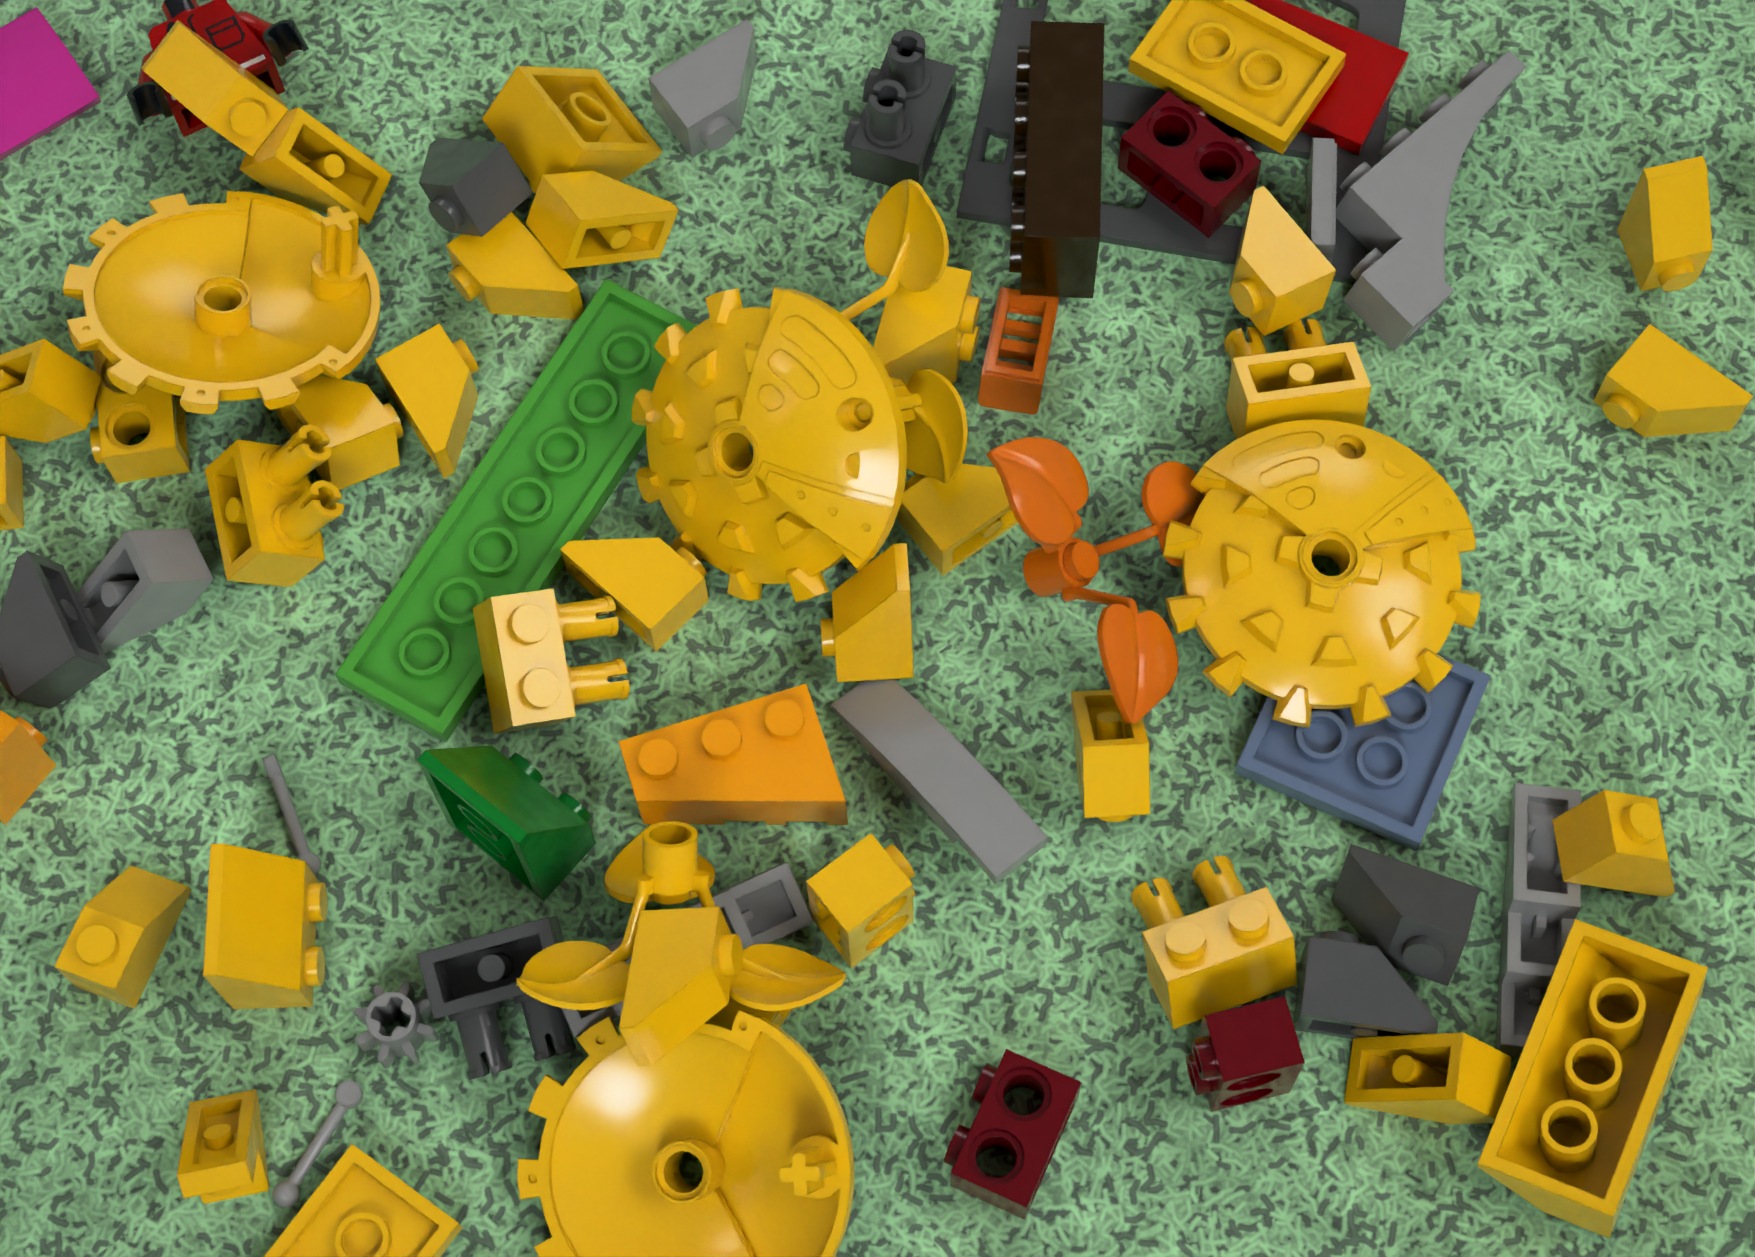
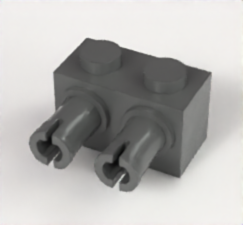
(902, 115)
(476, 974)

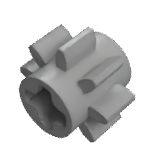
(403, 1040)

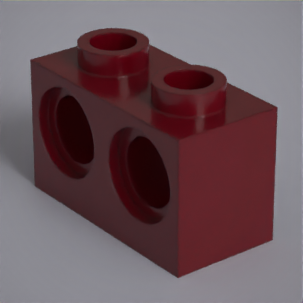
(1178, 172)
(1245, 1054)
(1026, 1138)

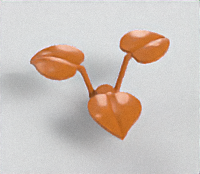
(1045, 493)

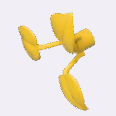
(912, 248)
(667, 869)

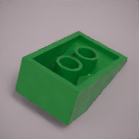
(509, 813)

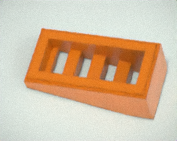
(1011, 384)

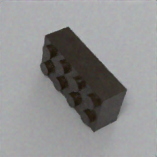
(1058, 159)

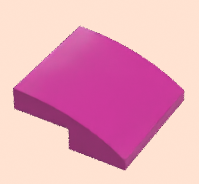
(37, 83)

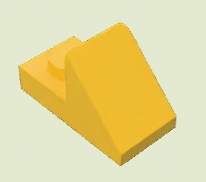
(223, 1148)

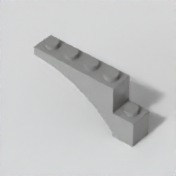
(1404, 204)

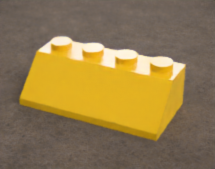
(1592, 1076)

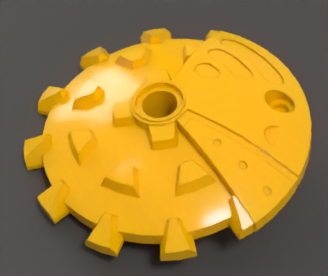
(227, 299)
(820, 432)
(1282, 622)
(732, 1097)

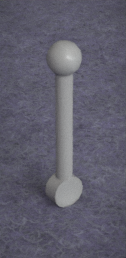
(277, 779)
(348, 1097)

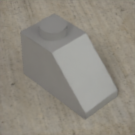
(707, 90)
(143, 584)

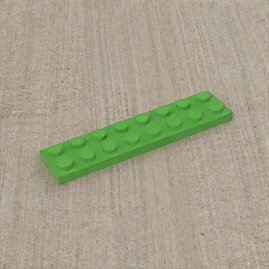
(514, 513)

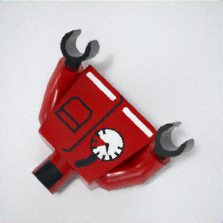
(238, 35)

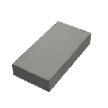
(1321, 195)

